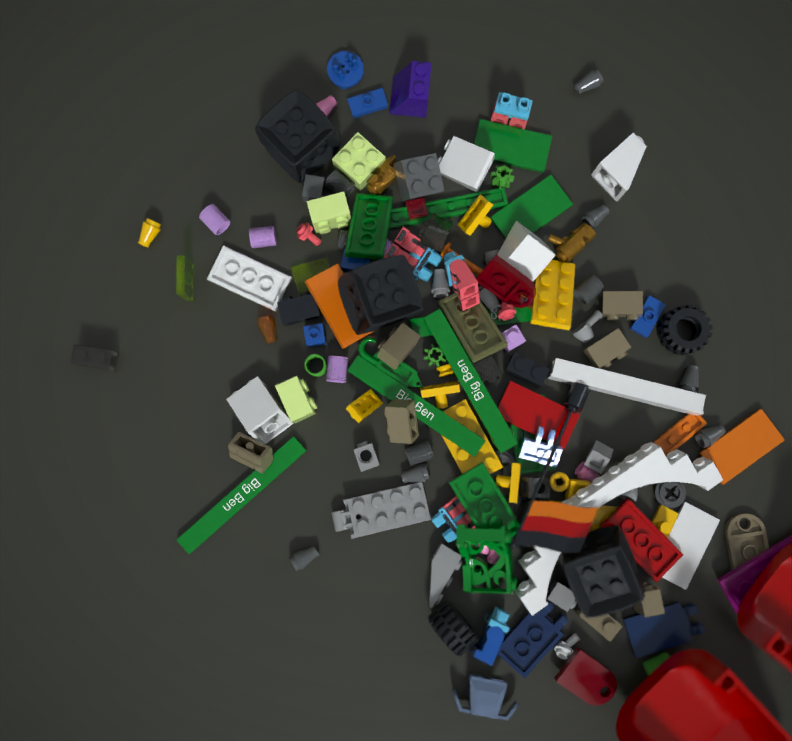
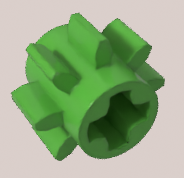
(502, 176)
(432, 360)

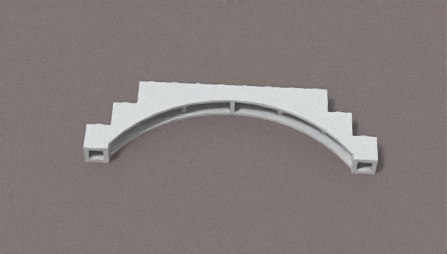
(639, 469)

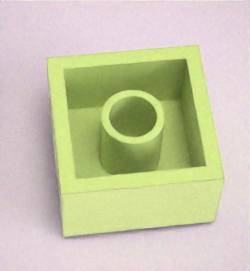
(358, 160)
(329, 212)
(296, 400)

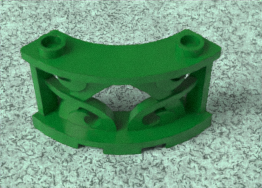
(499, 542)

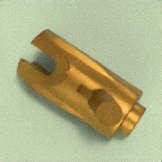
(383, 176)
(570, 246)

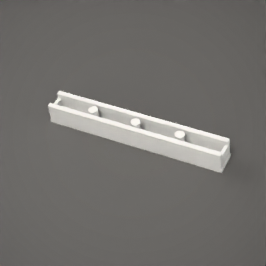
(627, 387)

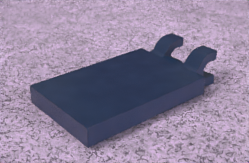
(663, 630)
(532, 639)

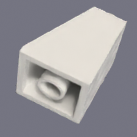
(465, 163)
(619, 167)
(525, 251)
(259, 411)

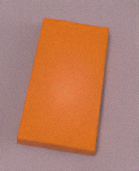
(326, 294)
(743, 445)

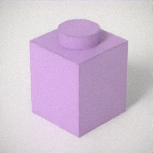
(513, 337)

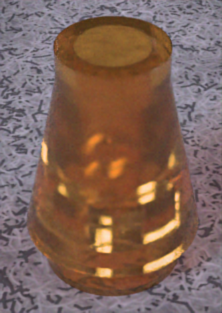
(267, 327)

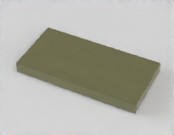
(473, 328)

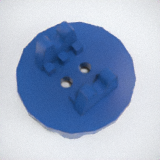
(338, 74)

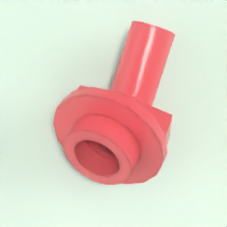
(305, 231)
(506, 312)

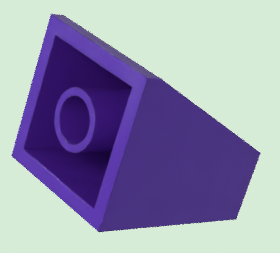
(411, 90)

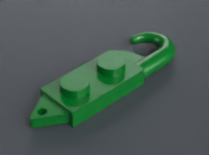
(403, 374)

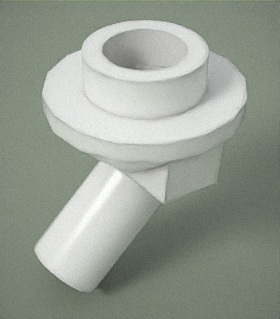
(563, 649)

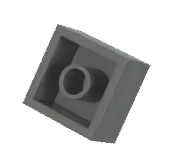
(418, 177)

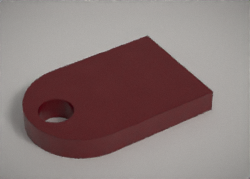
(507, 283)
(586, 677)

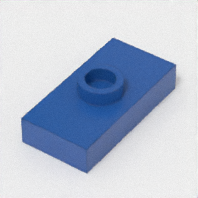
(367, 103)
(651, 312)

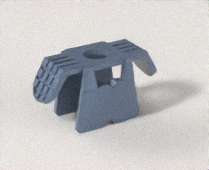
(486, 698)

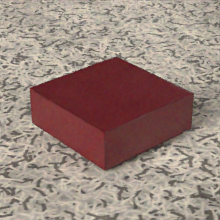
(416, 208)

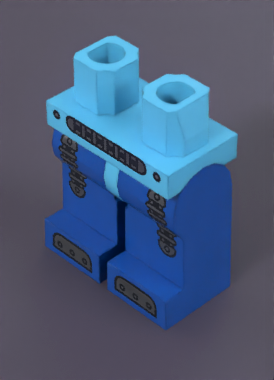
(491, 637)

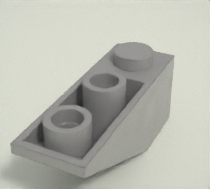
(443, 564)

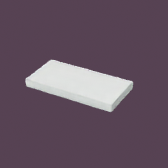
(249, 278)
(691, 536)

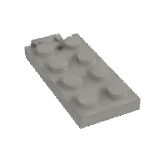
(383, 510)

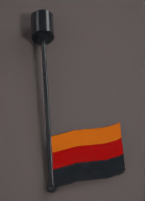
(557, 524)

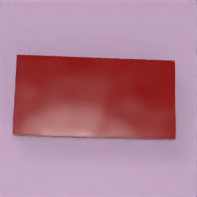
(530, 410)
(647, 543)

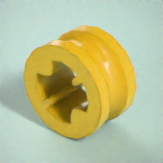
(445, 370)

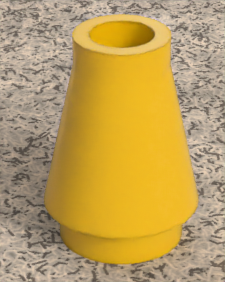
(148, 232)
(554, 477)

